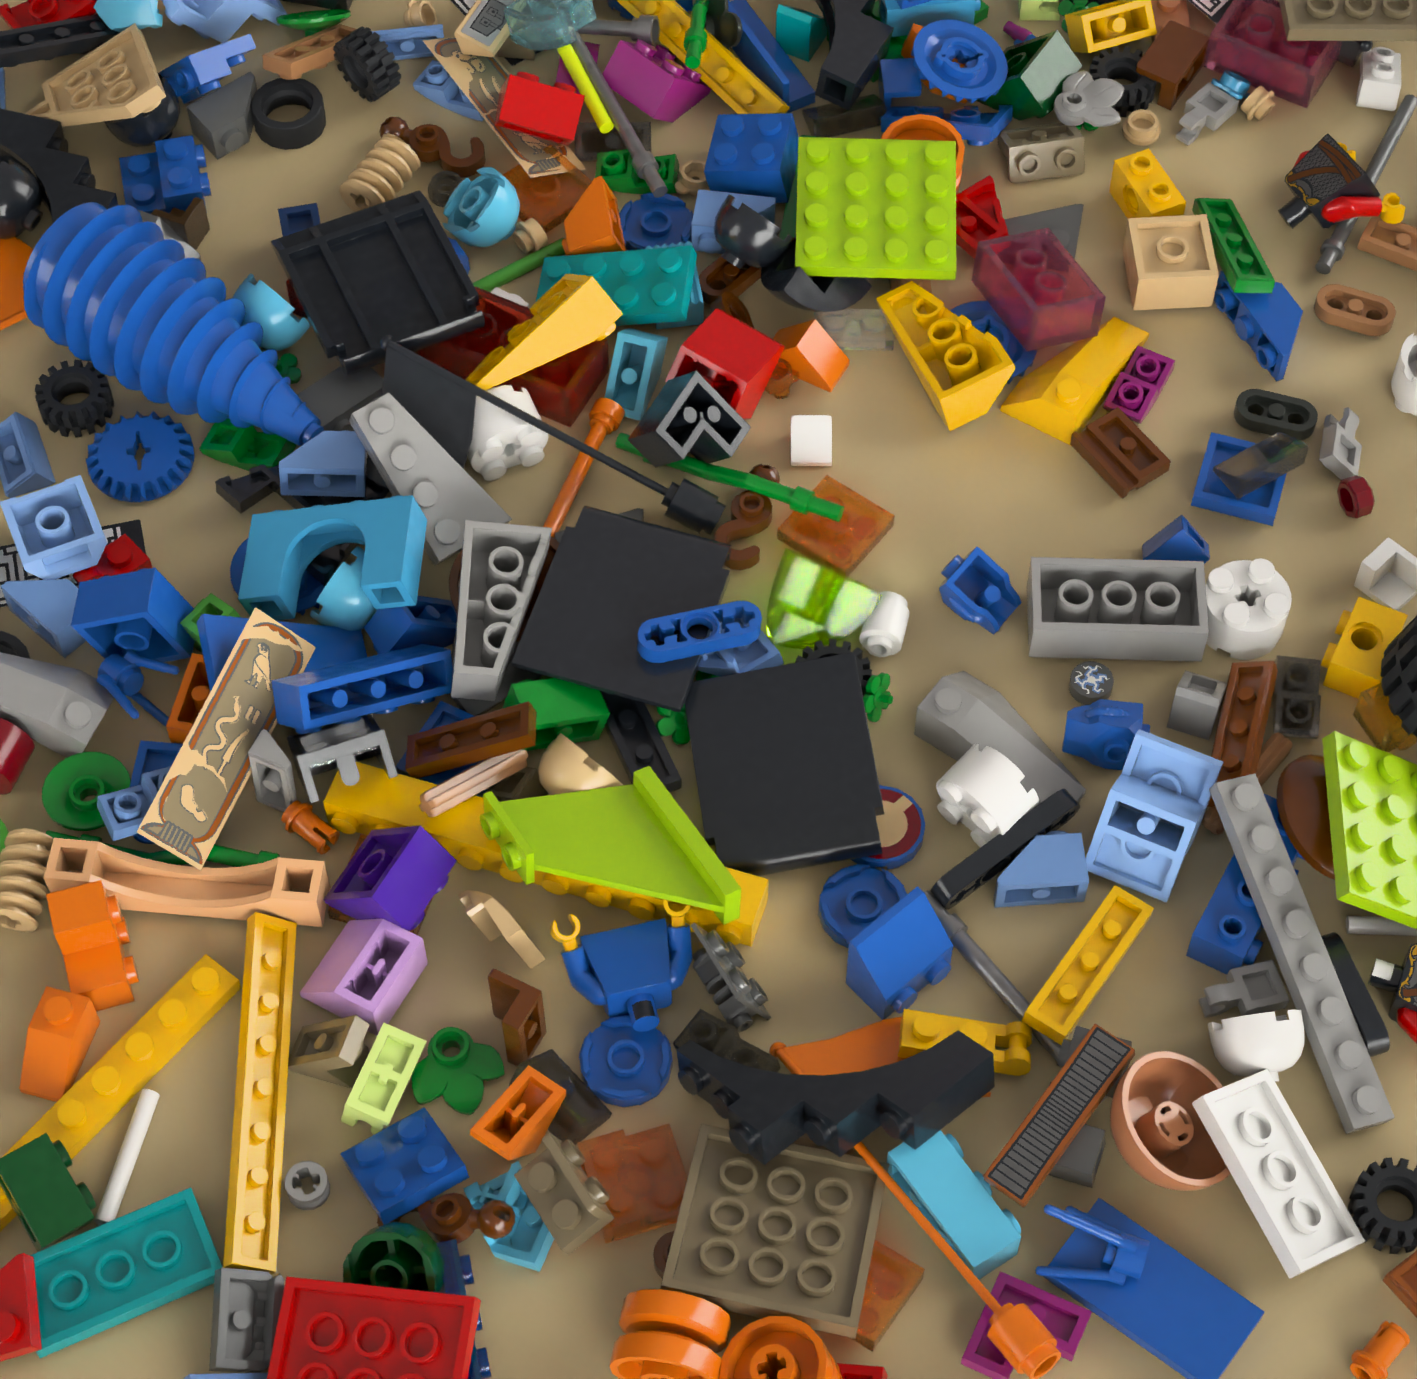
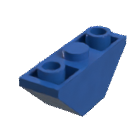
(1264, 321)

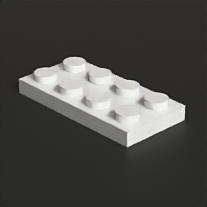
(1278, 1173)

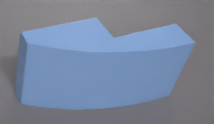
(441, 89)
(126, 808)

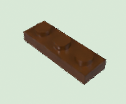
(471, 740)

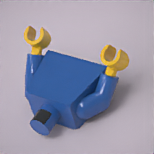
(629, 966)

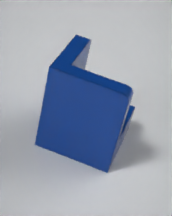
(898, 79)
(1177, 542)

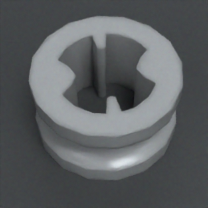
(296, 1195)

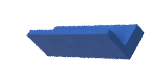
(768, 60)

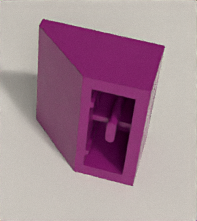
(654, 80)

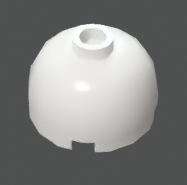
(1258, 1042)

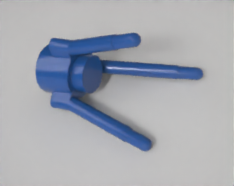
(124, 677)
(1122, 1251)

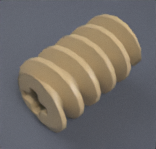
(380, 173)
(22, 878)

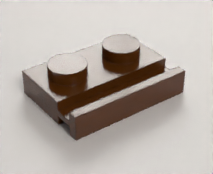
(1120, 452)

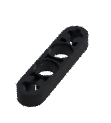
(1003, 849)

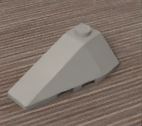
(969, 712)

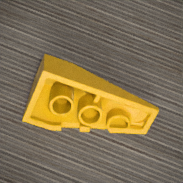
(563, 320)
(950, 356)
(1074, 383)

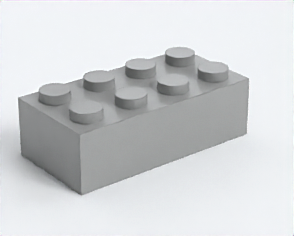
(1117, 609)

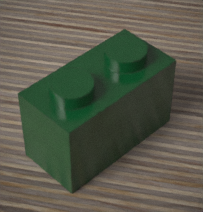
(44, 1191)

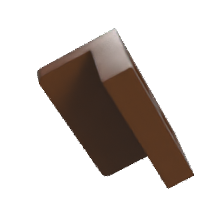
(1174, 61)
(521, 1015)

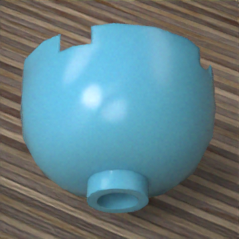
(483, 209)
(273, 313)
(343, 598)

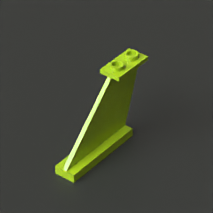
(616, 839)

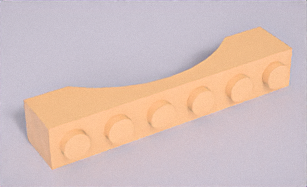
(277, 887)

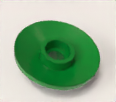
(313, 21)
(74, 781)

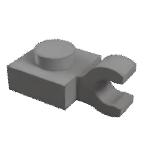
(1205, 108)
(1339, 448)
(1250, 987)

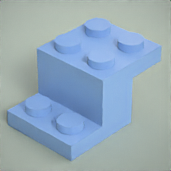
(220, 17)
(1152, 815)

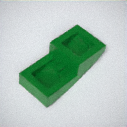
(245, 446)

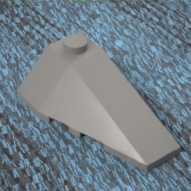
(52, 702)

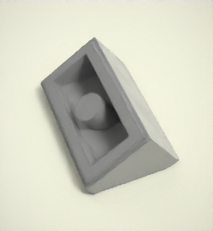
(271, 773)

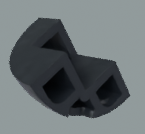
(811, 292)

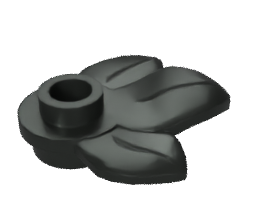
(723, 24)

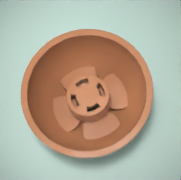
(1159, 1126)

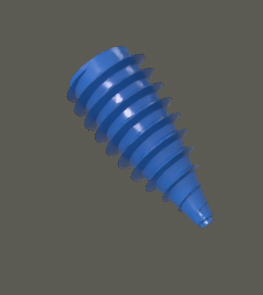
(157, 322)

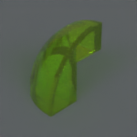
(815, 603)

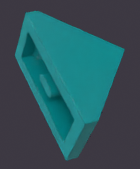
(799, 31)

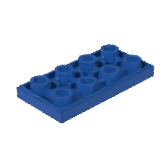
(333, 644)
(1170, 1310)

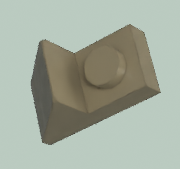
(331, 1050)

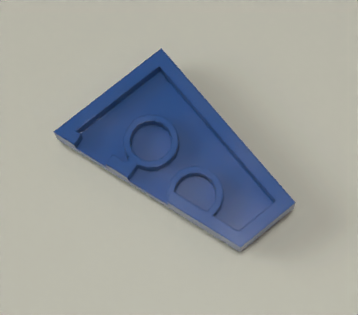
(974, 126)

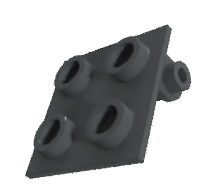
(721, 973)

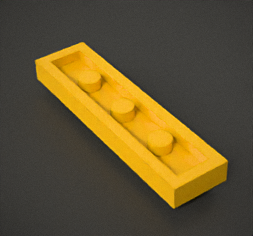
(1087, 965)

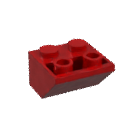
(539, 108)
(731, 359)

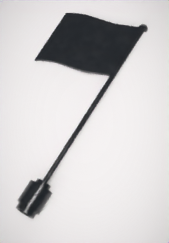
(446, 410)

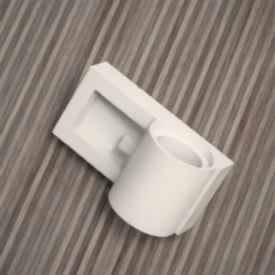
(1379, 79)

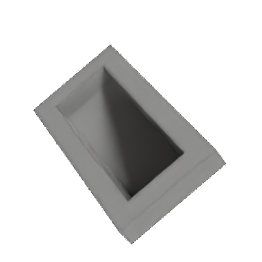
(1196, 704)

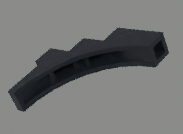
(854, 49)
(43, 151)
(840, 1110)

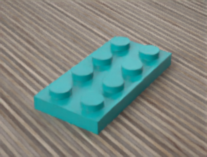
(642, 283)
(122, 1270)

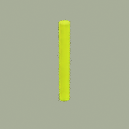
(586, 88)

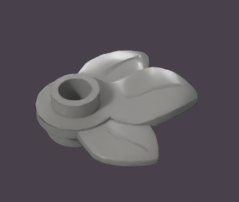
(1088, 100)

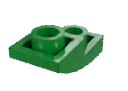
(621, 177)

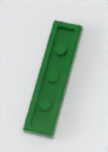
(1235, 247)

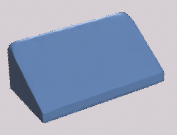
(408, 42)
(22, 457)

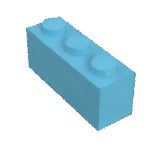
(956, 1202)

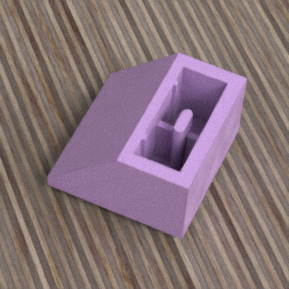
(367, 971)

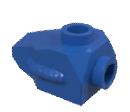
(978, 590)
(1103, 732)

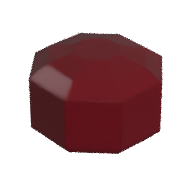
(1355, 496)

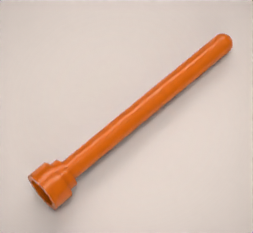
(604, 418)

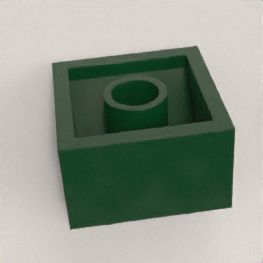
(1035, 76)

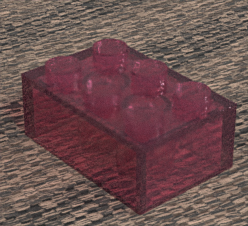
(1255, 46)
(1038, 289)

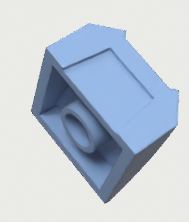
(55, 529)

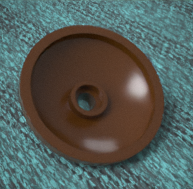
(1305, 811)

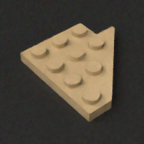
(105, 84)

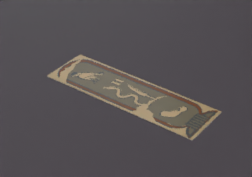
(214, 756)

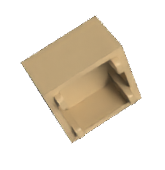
(1170, 262)

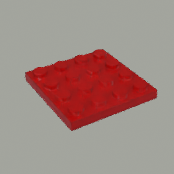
(371, 1332)

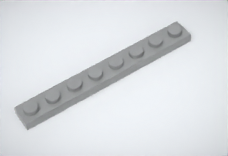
(1301, 954)

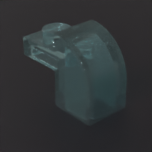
(547, 22)

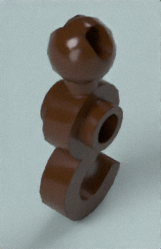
(432, 145)
(749, 515)
(456, 1218)

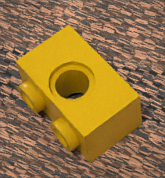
(1110, 25)
(1144, 187)
(1367, 627)

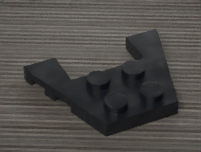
(263, 481)

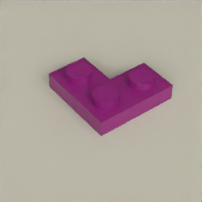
(1061, 1318)

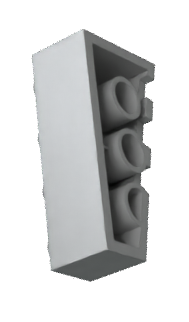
(420, 467)
(495, 592)

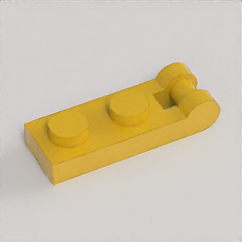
(925, 1029)

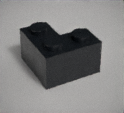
(688, 419)

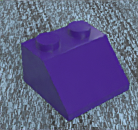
(392, 877)

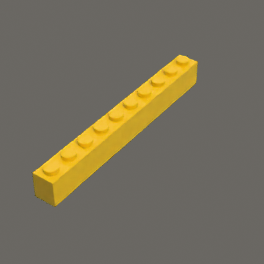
(395, 803)

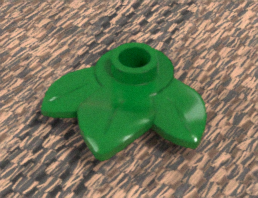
(456, 1077)

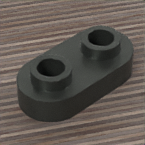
(1275, 414)

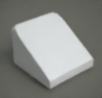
(811, 440)

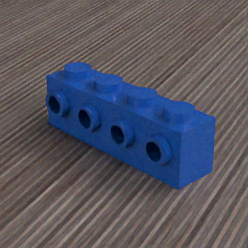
(362, 687)
(1231, 922)

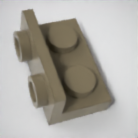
(1042, 152)
(564, 1195)

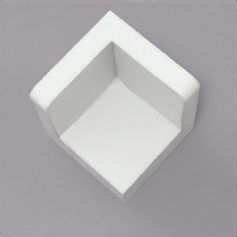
(1388, 575)

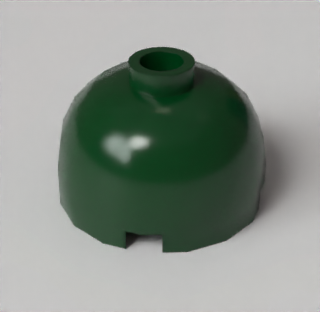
(396, 1258)

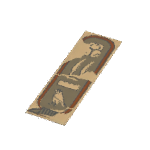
(481, 82)

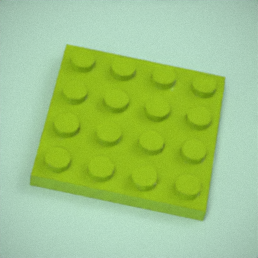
(876, 208)
(1372, 827)

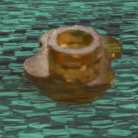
(786, 376)

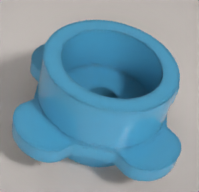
(1233, 84)

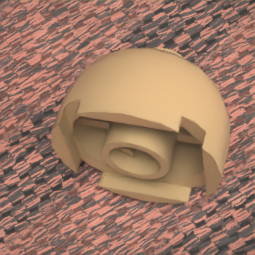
(570, 769)

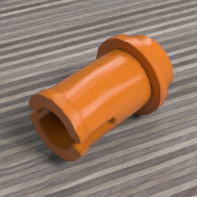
(301, 819)
(1379, 1352)

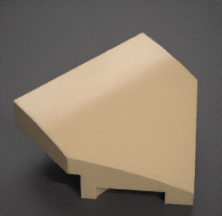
(496, 920)

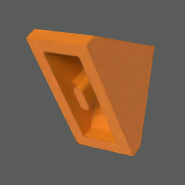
(813, 354)
(520, 1115)

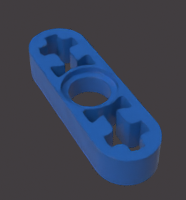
(688, 646)

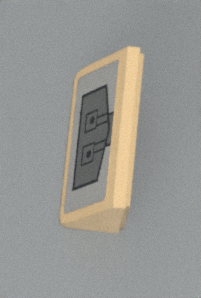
(483, 28)

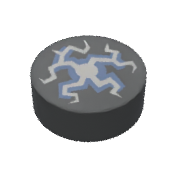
(1091, 682)

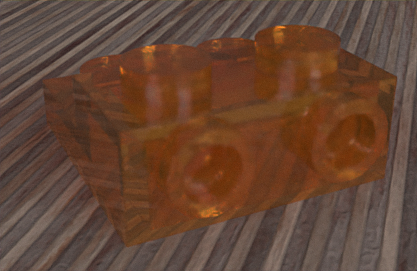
(640, 1176)

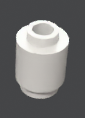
(886, 626)

